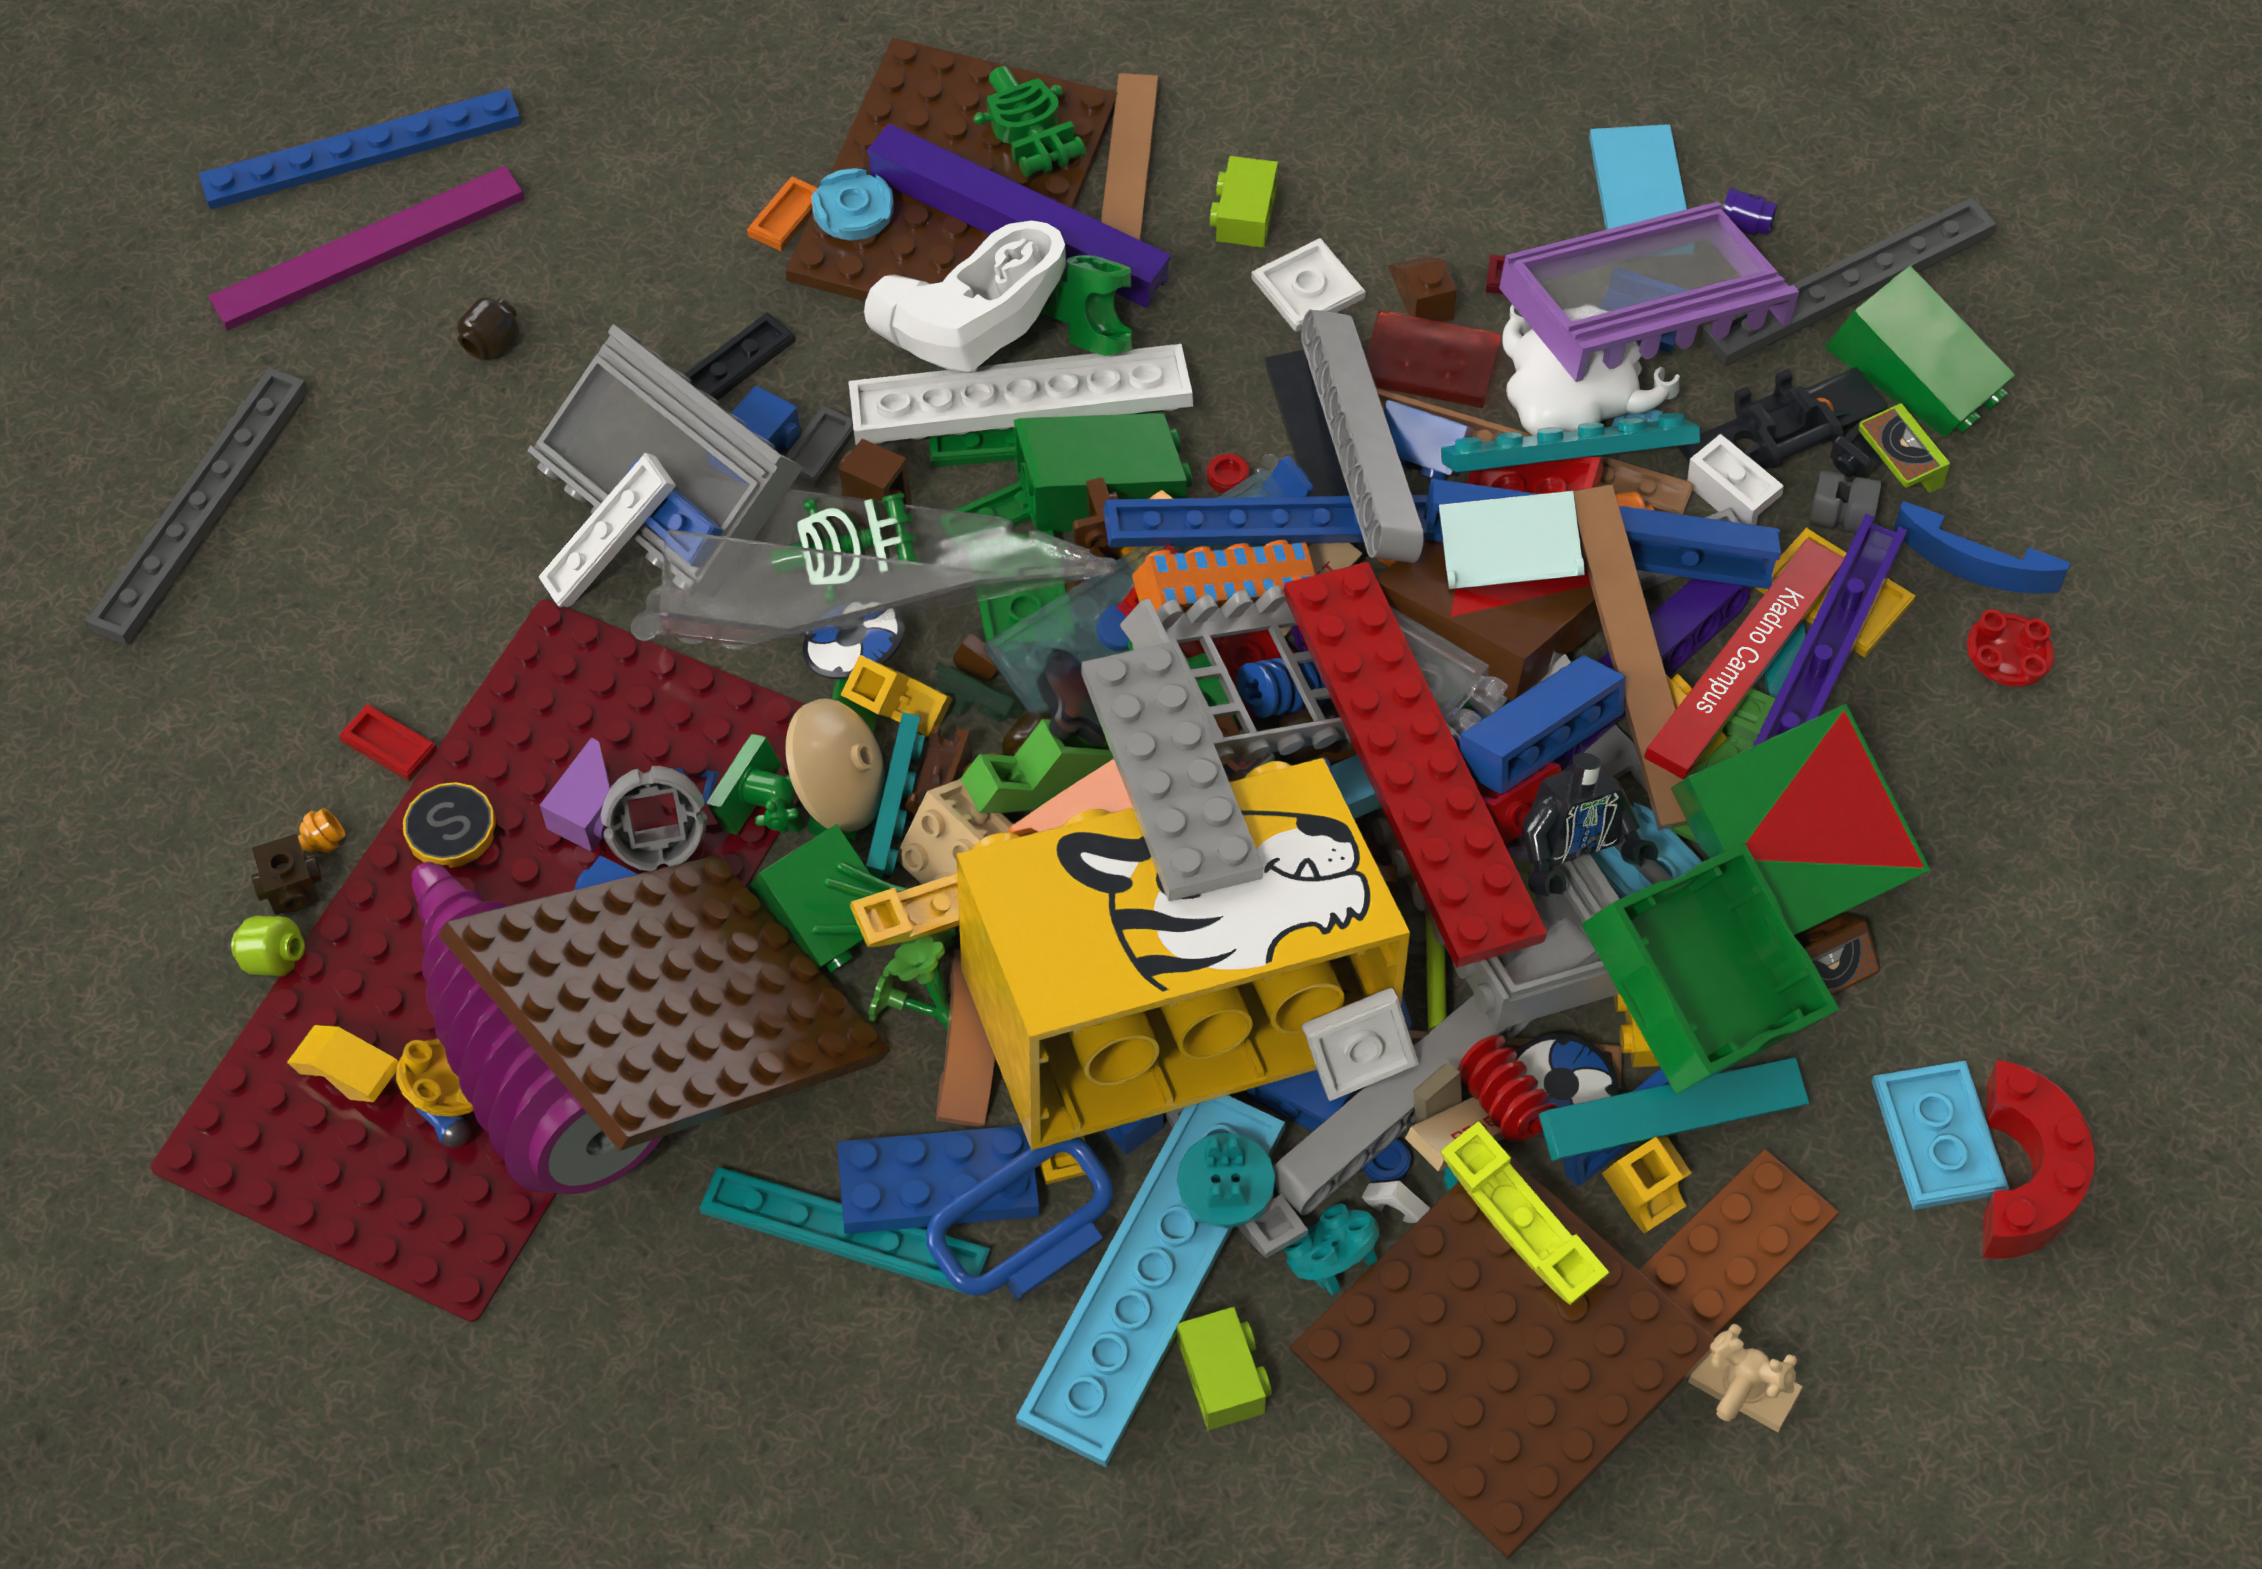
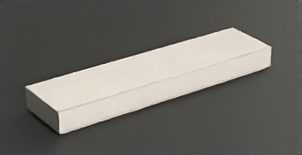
(607, 530)

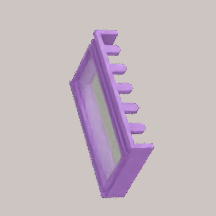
(1644, 284)

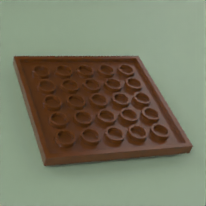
(1491, 1373)

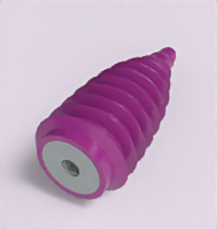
(514, 1094)

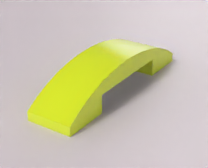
(1521, 1215)

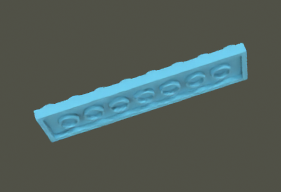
(1136, 1295)

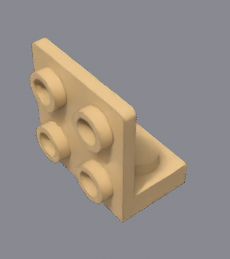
(942, 828)

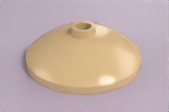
(835, 765)

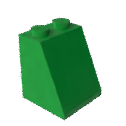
(798, 899)

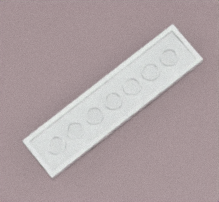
(1000, 393)

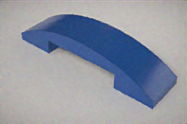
(1976, 562)

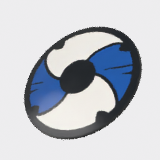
(836, 652)
(1569, 1069)

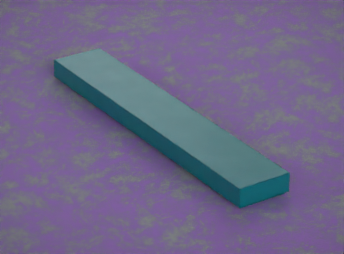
(1662, 1113)
(820, 1225)

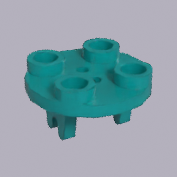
(1226, 1202)
(1334, 1246)

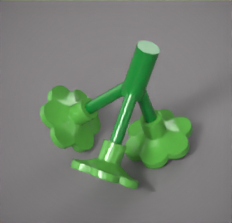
(917, 960)

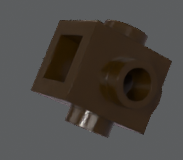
(286, 875)

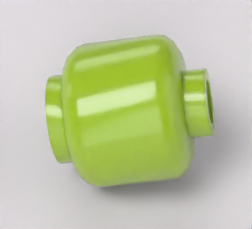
(267, 945)

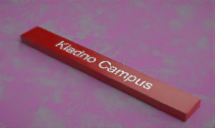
(1743, 660)

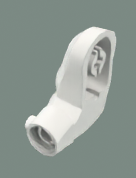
(978, 304)

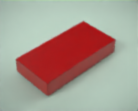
(388, 742)

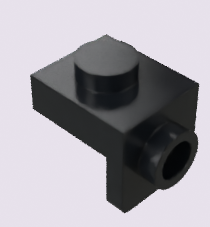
(1854, 454)

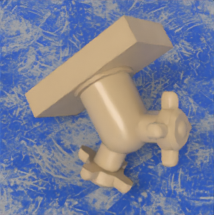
(1747, 1381)

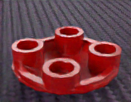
(2010, 648)

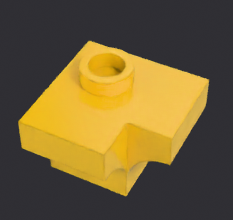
(1649, 1182)

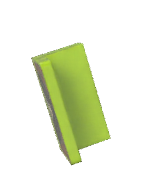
(1906, 448)

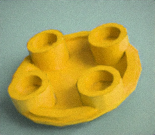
(429, 1081)

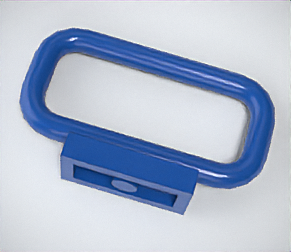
(1046, 1253)

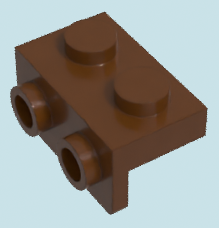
(1092, 530)

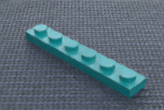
(1554, 444)

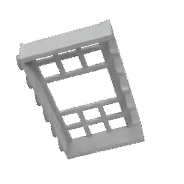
(1237, 616)

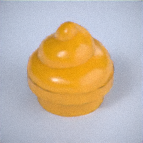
(320, 832)

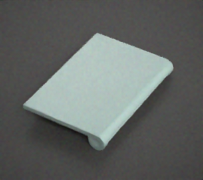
(1511, 540)

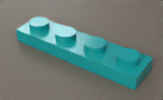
(897, 786)

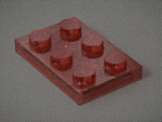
(1432, 358)

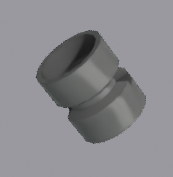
(1832, 490)

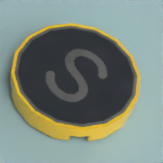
(449, 824)

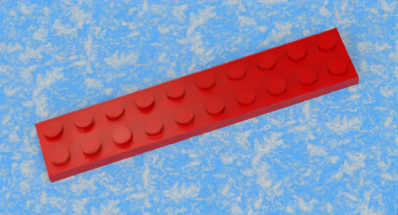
(1414, 765)

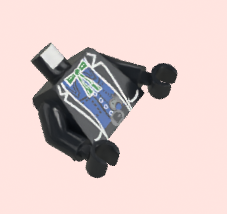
(1576, 817)

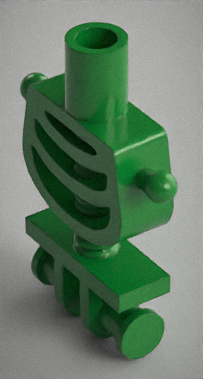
(1028, 120)
(856, 539)

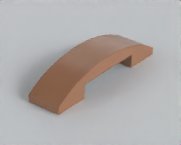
(968, 1057)

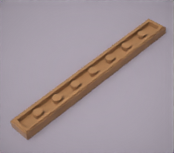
(1657, 489)
(1628, 638)

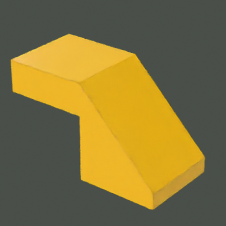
(893, 693)
(345, 1061)

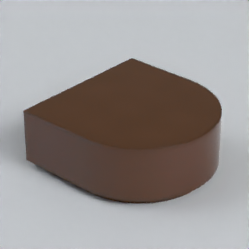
(973, 659)

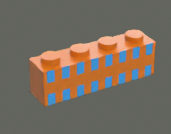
(1220, 572)

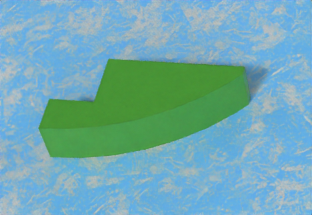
(1034, 774)

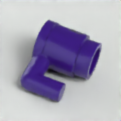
(1749, 212)

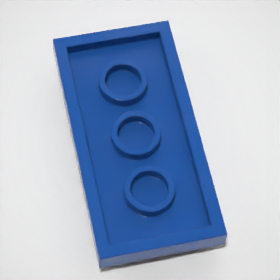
(911, 1177)

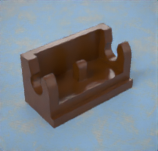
(941, 765)

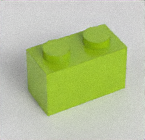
(1245, 201)
(1222, 1368)

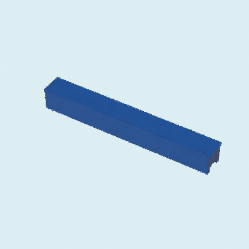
(1657, 539)

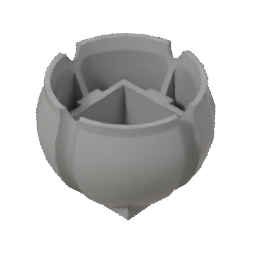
(658, 845)

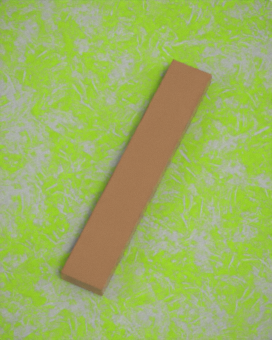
(1130, 153)

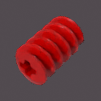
(1504, 1088)

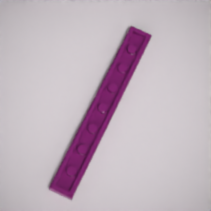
(365, 248)

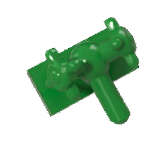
(755, 782)

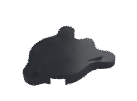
(1068, 699)

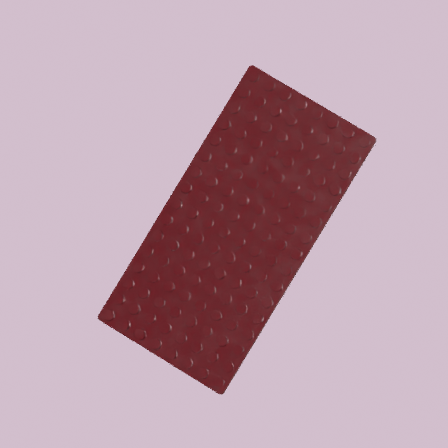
(372, 1175)

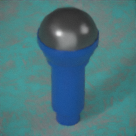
(450, 1130)

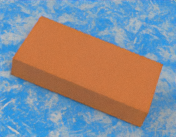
(784, 214)

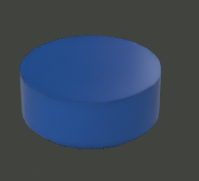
(1109, 629)
(1390, 1164)

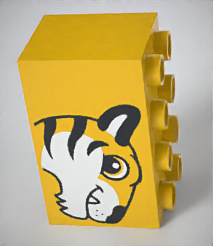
(1147, 1005)

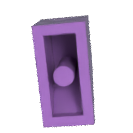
(577, 799)

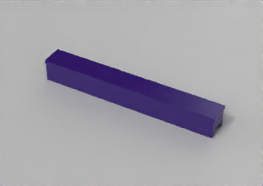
(994, 201)
(1835, 629)

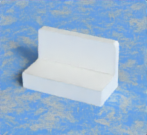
(1733, 480)

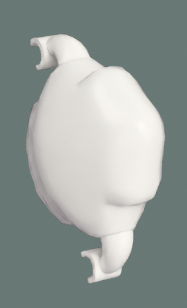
(1550, 396)

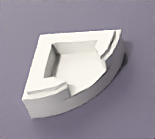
(1397, 1196)

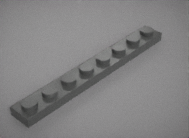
(1860, 276)
(196, 507)

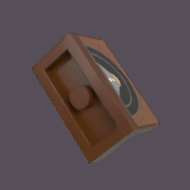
(1841, 951)

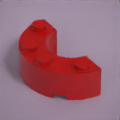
(2060, 1156)

